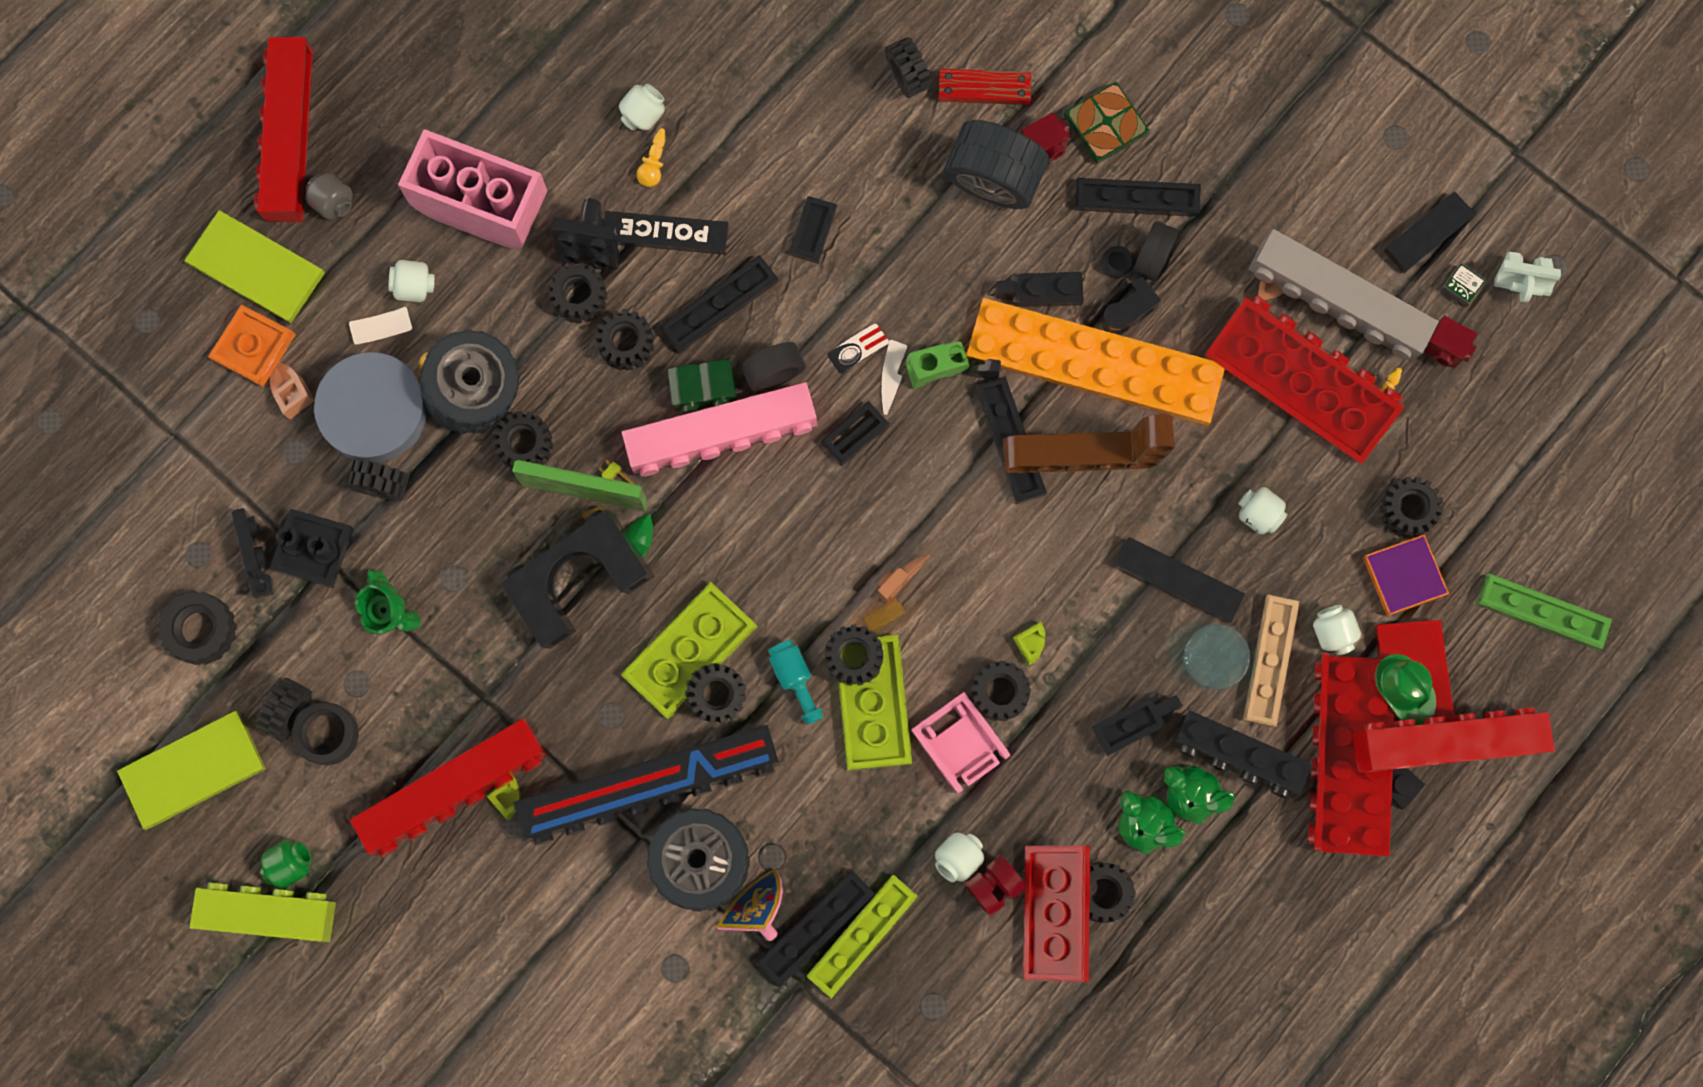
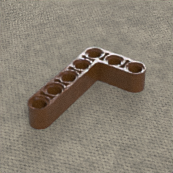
(1138, 449)

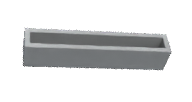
(1343, 296)

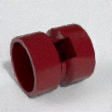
(983, 886)

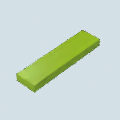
(862, 936)

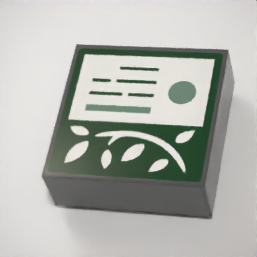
(1463, 284)

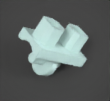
(1527, 278)

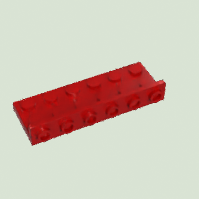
(1306, 378)
(1349, 805)

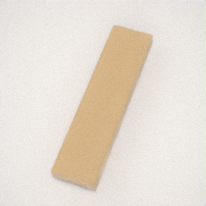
(1271, 661)

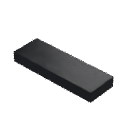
(1429, 232)

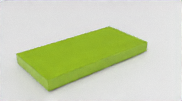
(254, 266)
(697, 637)
(876, 711)
(191, 770)

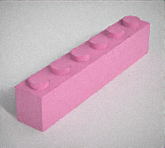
(720, 429)

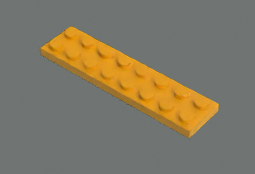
(1096, 361)

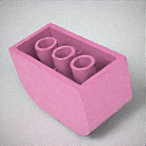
(472, 190)

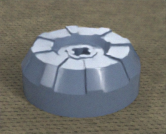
(370, 407)

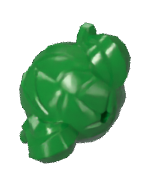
(379, 595)
(1195, 786)
(1153, 818)

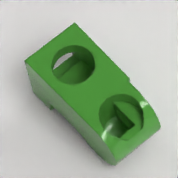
(936, 363)

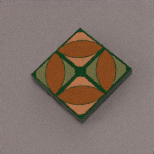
(1106, 122)

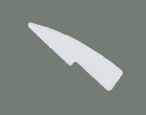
(890, 377)

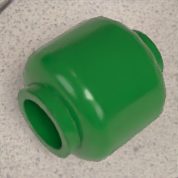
(285, 863)

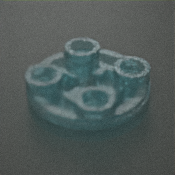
(1216, 657)

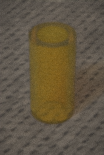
(884, 615)

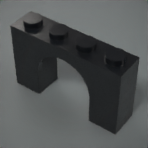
(533, 585)

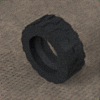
(183, 607)

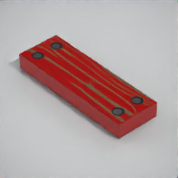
(984, 86)

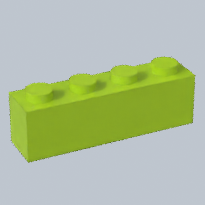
(263, 914)

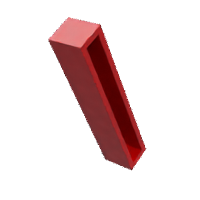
(284, 129)
(1452, 742)
(448, 788)

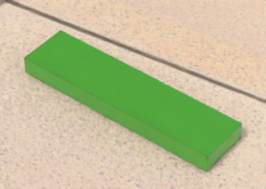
(1544, 612)

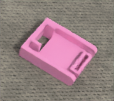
(963, 748)

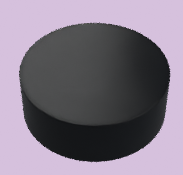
(1117, 262)

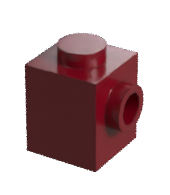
(1049, 134)
(1451, 343)

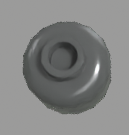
(329, 195)

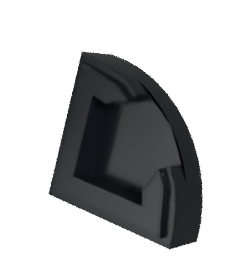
(988, 371)

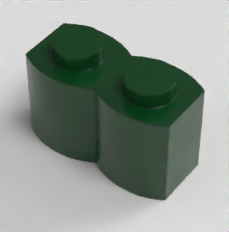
(702, 386)

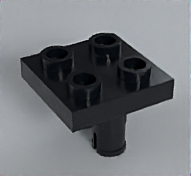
(586, 239)
(311, 548)

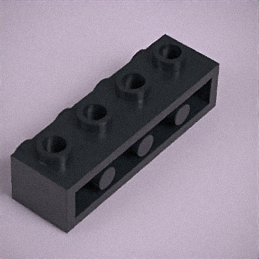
(1242, 754)

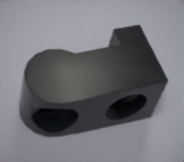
(1125, 315)

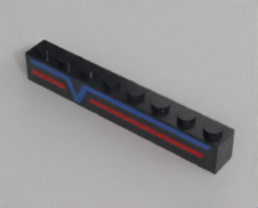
(647, 784)

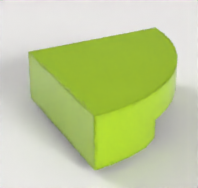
(1031, 643)
(505, 798)

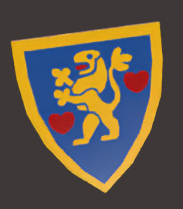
(755, 907)

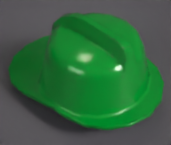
(1406, 688)

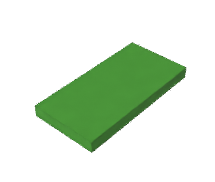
(580, 485)

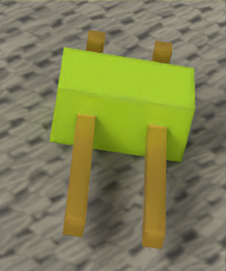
(612, 471)

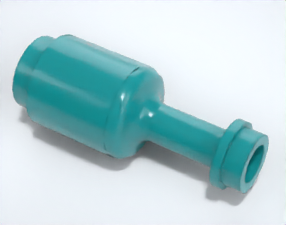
(793, 674)

